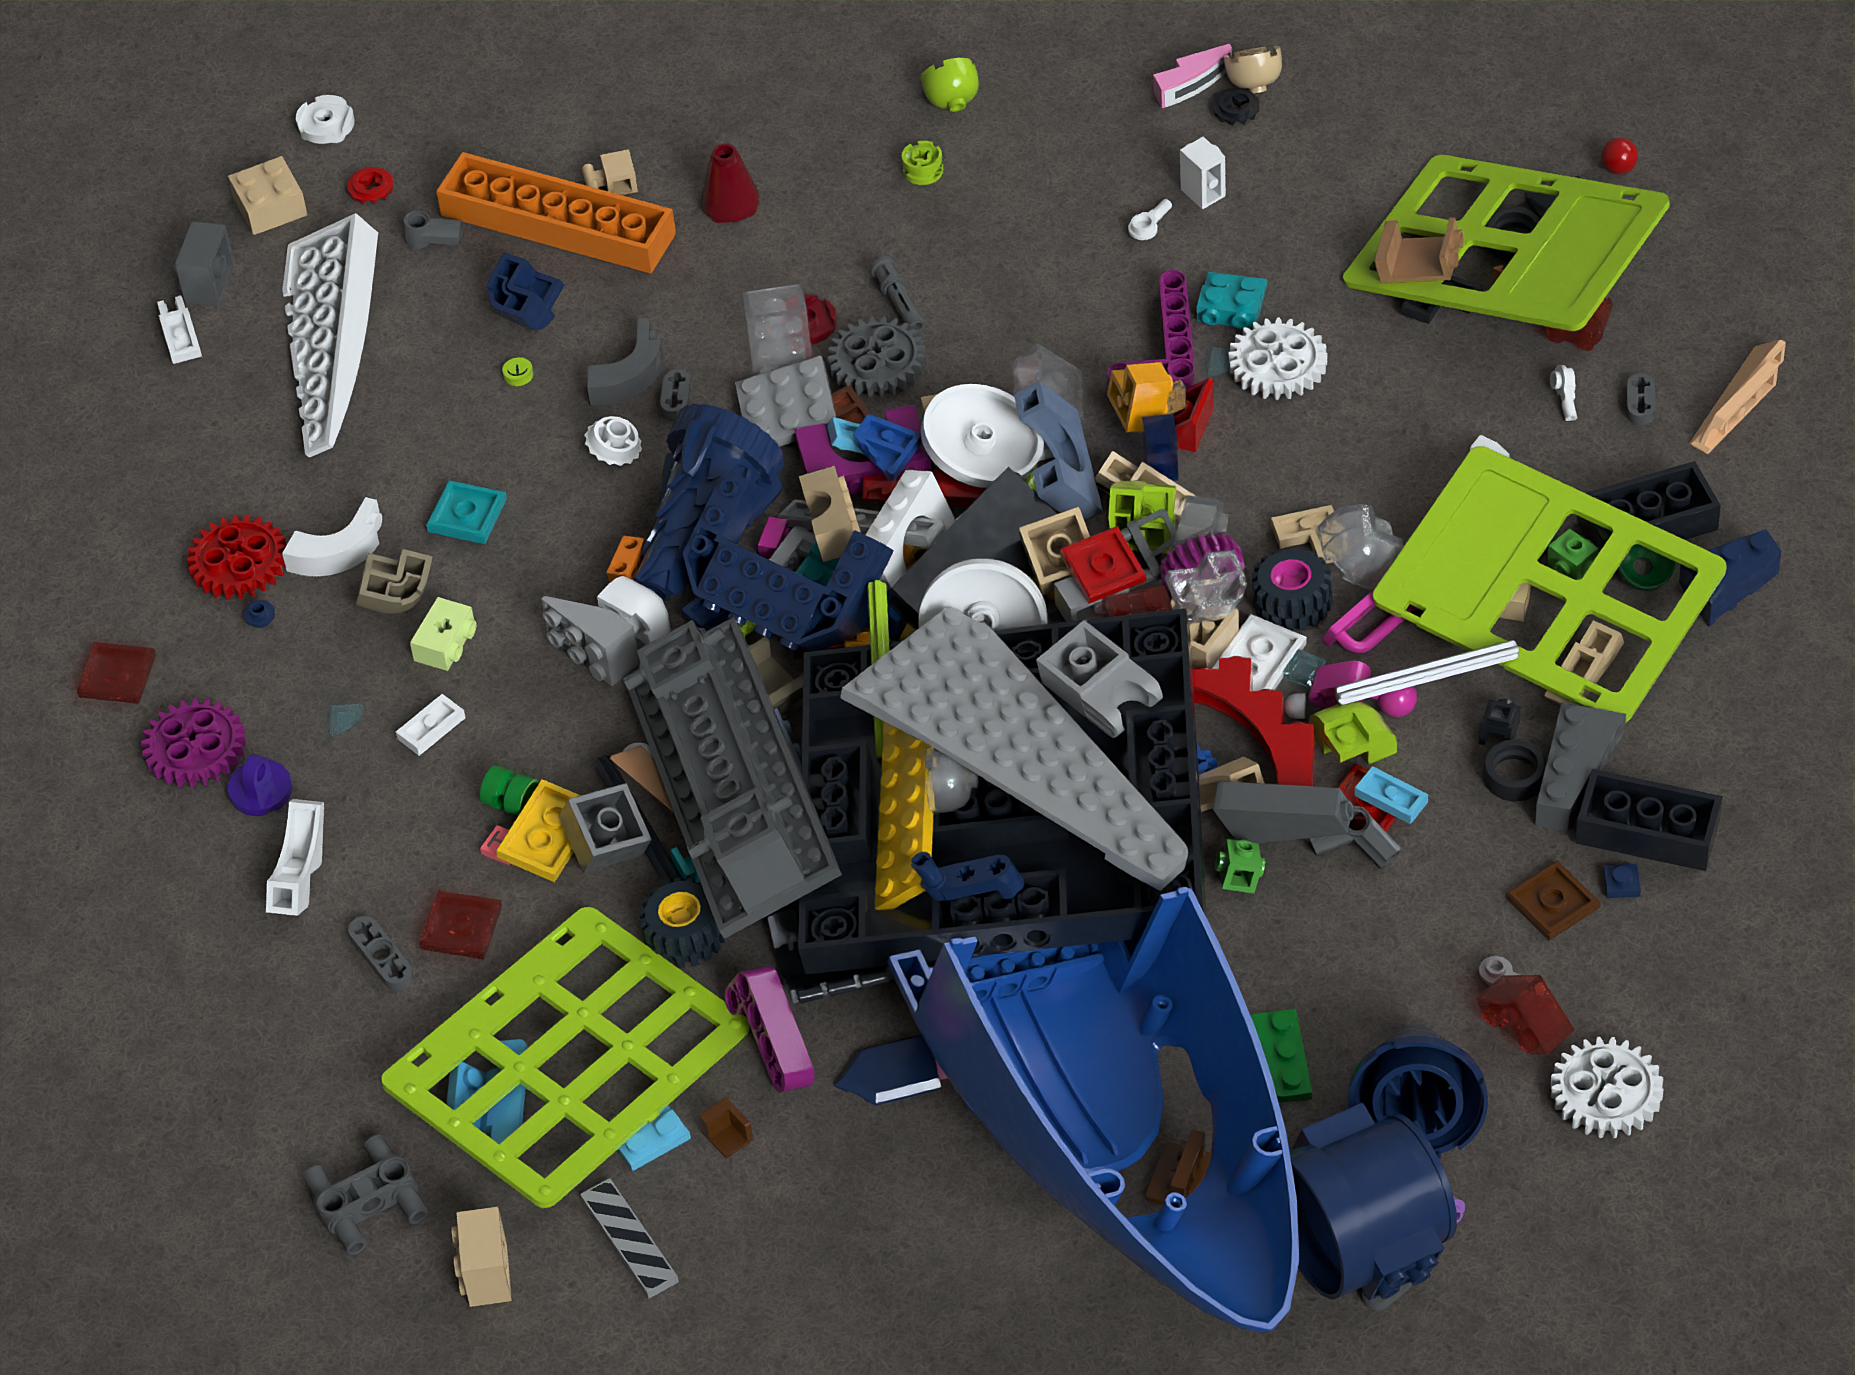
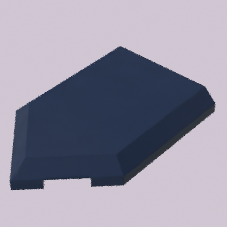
(891, 1071)

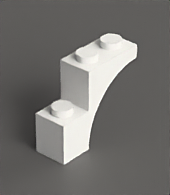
(300, 856)

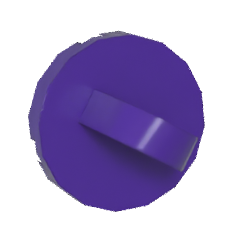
(259, 786)

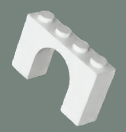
(913, 496)

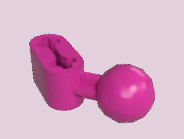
(1328, 677)

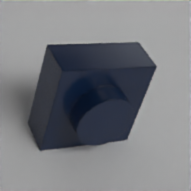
(1621, 881)

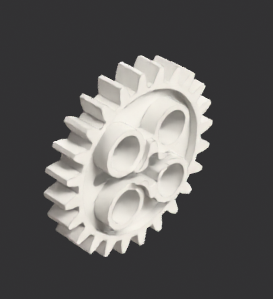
(1277, 358)
(1630, 1103)

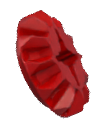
(364, 178)

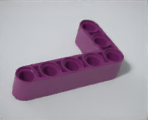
(1176, 331)

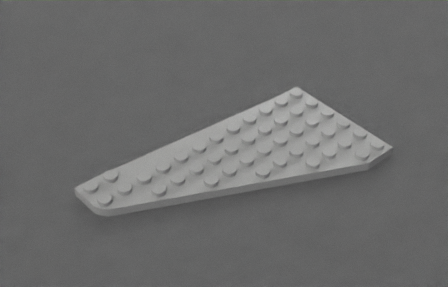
(987, 711)

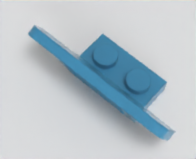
(506, 1114)

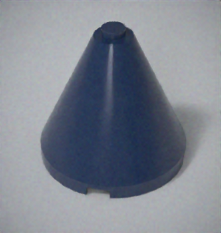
(1427, 1083)

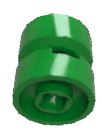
(505, 790)

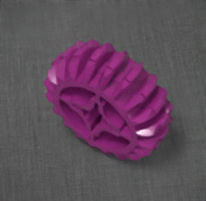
(1192, 552)

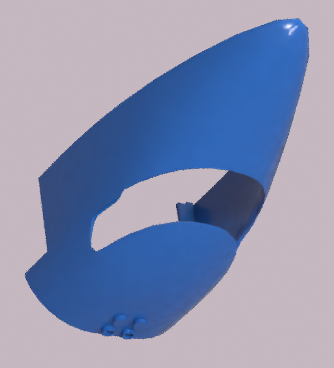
(1069, 1083)

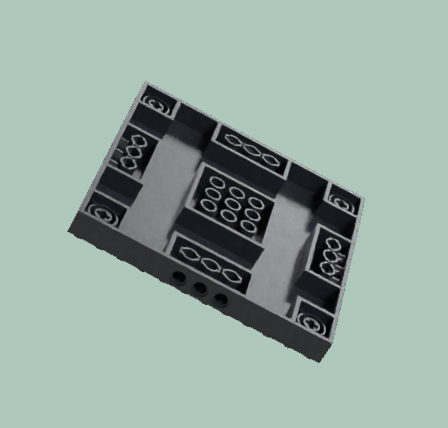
(1068, 886)

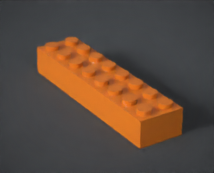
(556, 212)

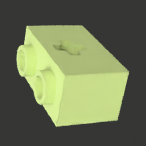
(443, 634)

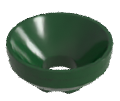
(1661, 569)

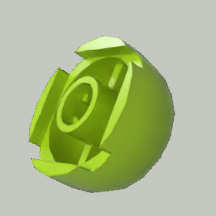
(952, 84)

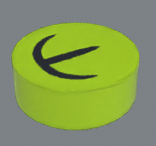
(517, 371)

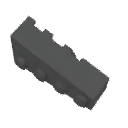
(1580, 743)

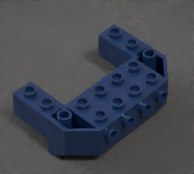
(769, 593)

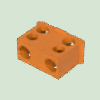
(626, 558)

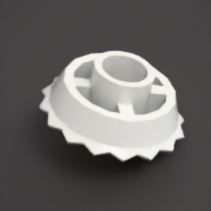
(613, 440)

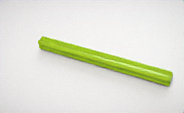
(878, 640)

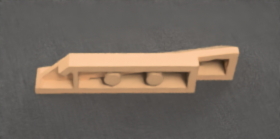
(1742, 394)

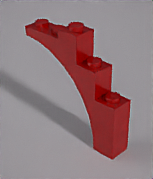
(1262, 715)

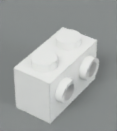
(1202, 172)

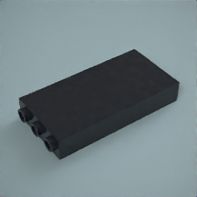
(982, 532)

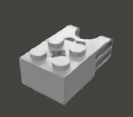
(1096, 677)

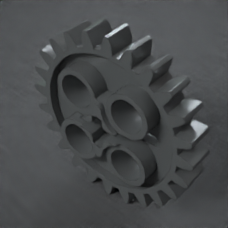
(877, 356)

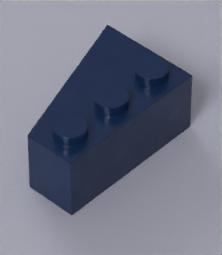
(1749, 566)

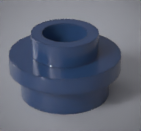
(260, 619)

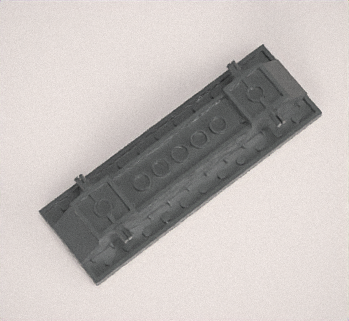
(729, 774)

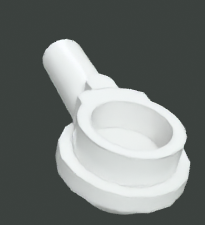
(1144, 225)
(1564, 382)

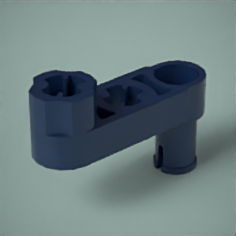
(952, 881)

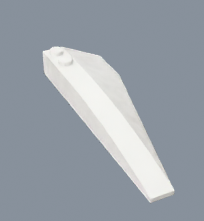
(330, 313)

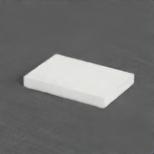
(1268, 648)

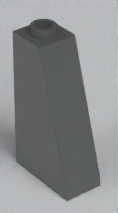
(1281, 811)

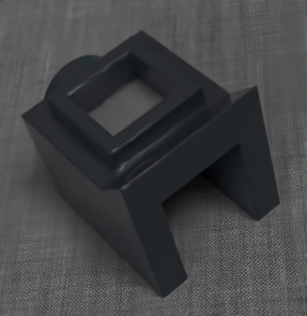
(1500, 718)

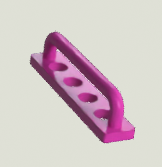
(1339, 629)

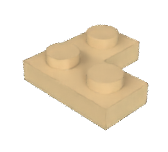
(1301, 528)

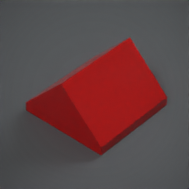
(1193, 419)

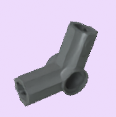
(1371, 839)

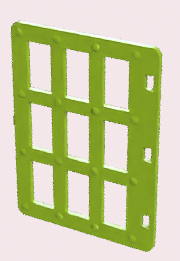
(519, 986)

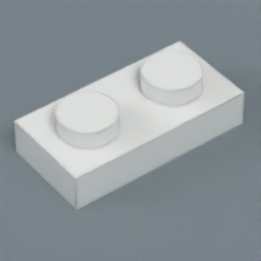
(430, 724)

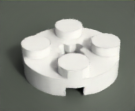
(311, 120)

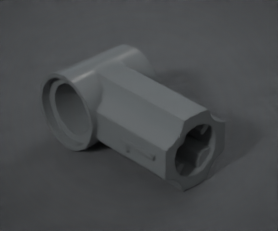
(422, 230)

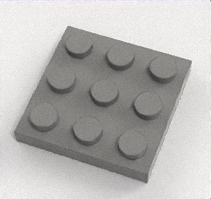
(787, 399)

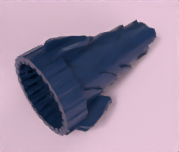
(701, 446)

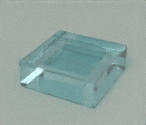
(1302, 668)

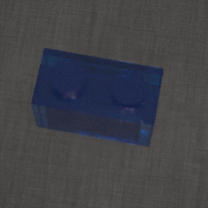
(1161, 444)

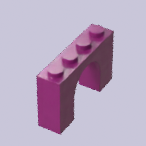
(817, 454)

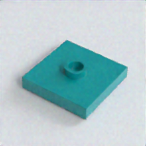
(466, 512)

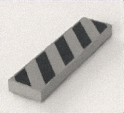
(629, 1238)

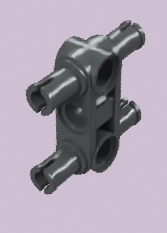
(365, 1194)

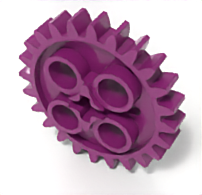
(189, 743)

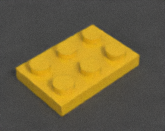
(537, 836)

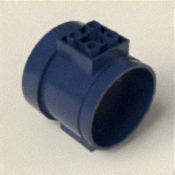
(1369, 1204)

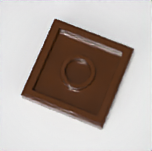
(1553, 900)

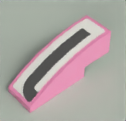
(1190, 76)

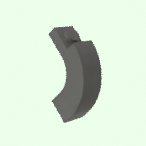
(631, 376)

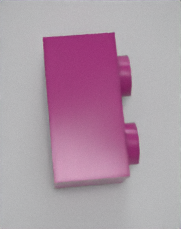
(772, 536)

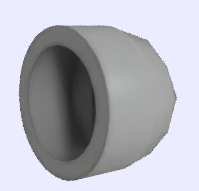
(1296, 706)

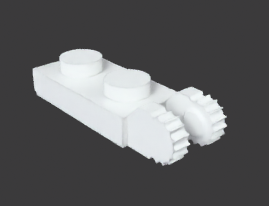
(179, 332)

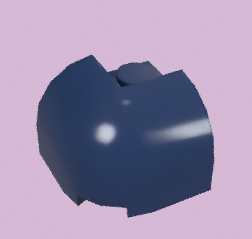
(522, 292)

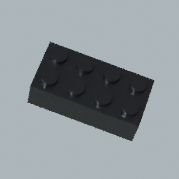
(1669, 499)
(1649, 819)

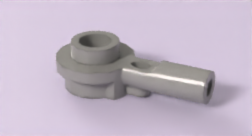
(1493, 968)

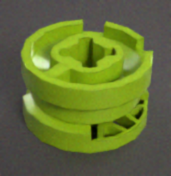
(922, 163)

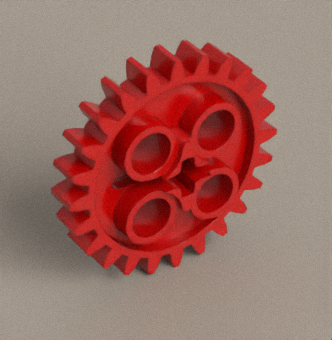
(237, 557)

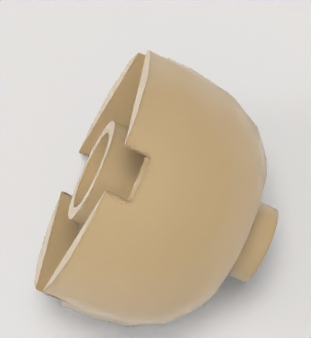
(1254, 68)

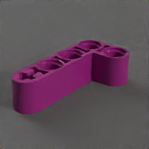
(773, 1025)

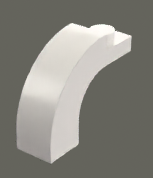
(336, 552)

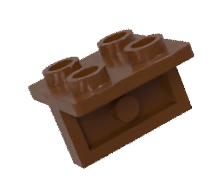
(1179, 1168)

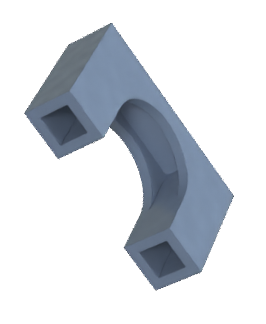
(1068, 478)

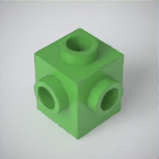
(1571, 555)
(1240, 865)

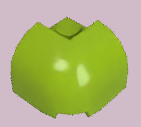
(1136, 501)
(1353, 731)

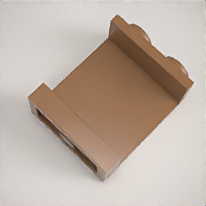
(1417, 257)

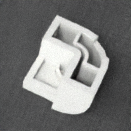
(638, 607)

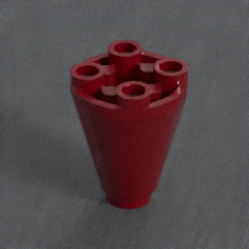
(728, 187)

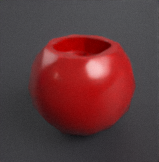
(1619, 156)

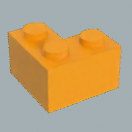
(1139, 393)

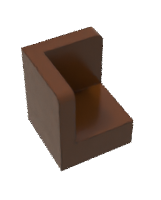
(726, 1127)

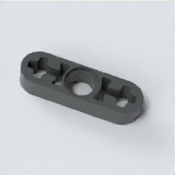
(381, 941)

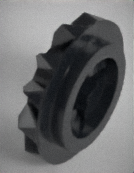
(1242, 98)

